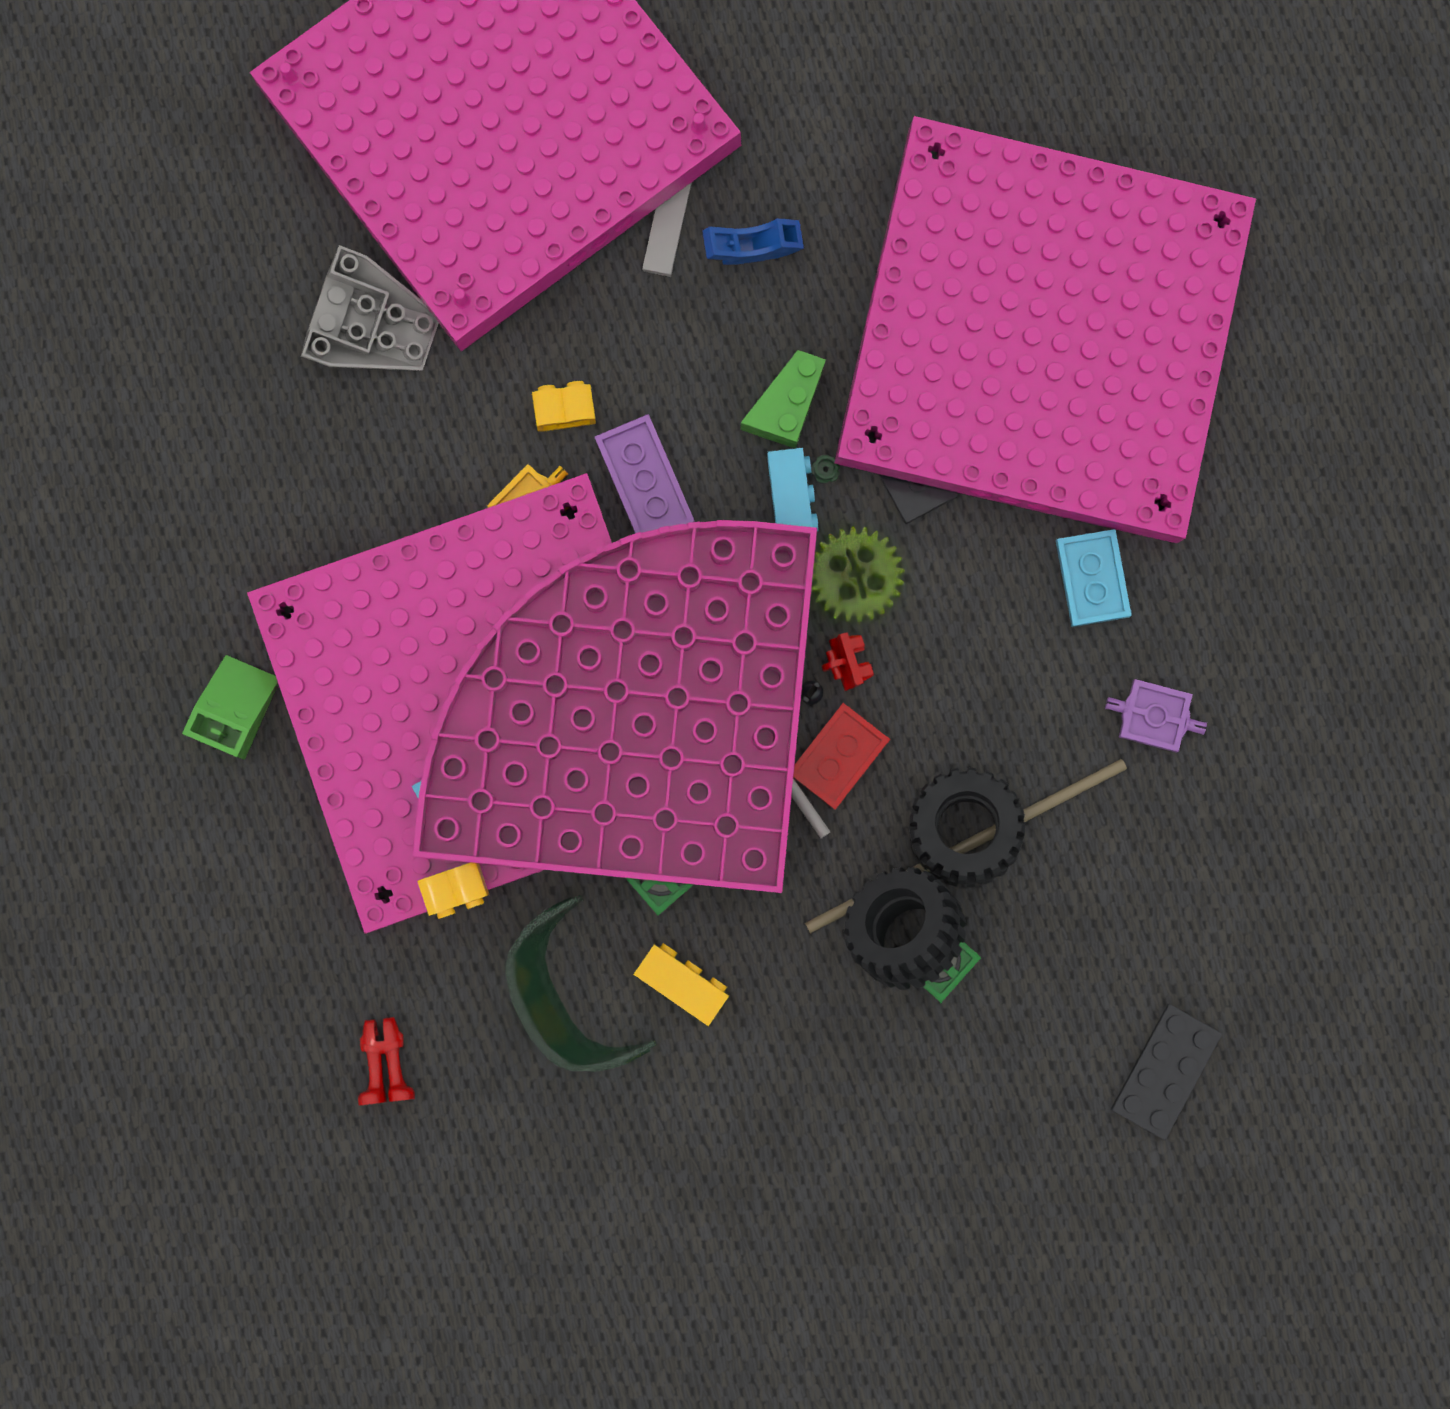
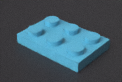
(1093, 578)

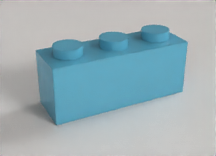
(790, 489)

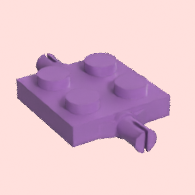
(1155, 715)

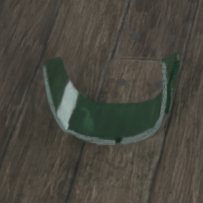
(542, 1009)

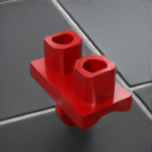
(844, 663)

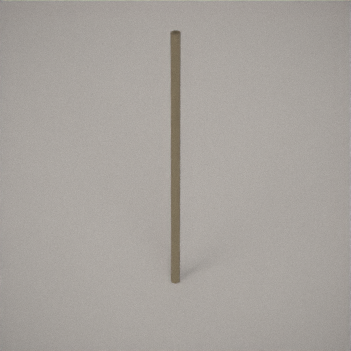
(989, 833)

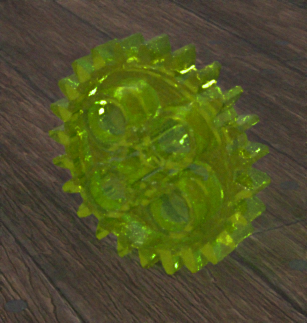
(881, 566)

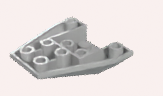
(367, 319)

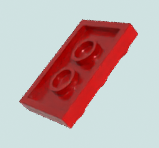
(839, 756)

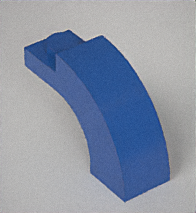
(755, 243)

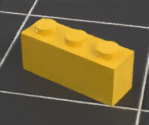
(682, 983)

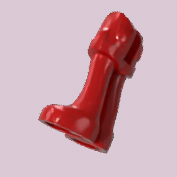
(375, 1049)

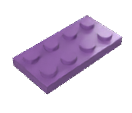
(643, 476)

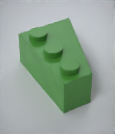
(787, 401)

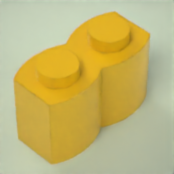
(563, 406)
(453, 888)

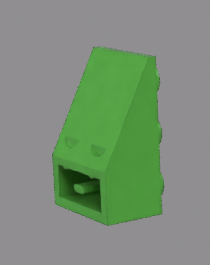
(232, 707)

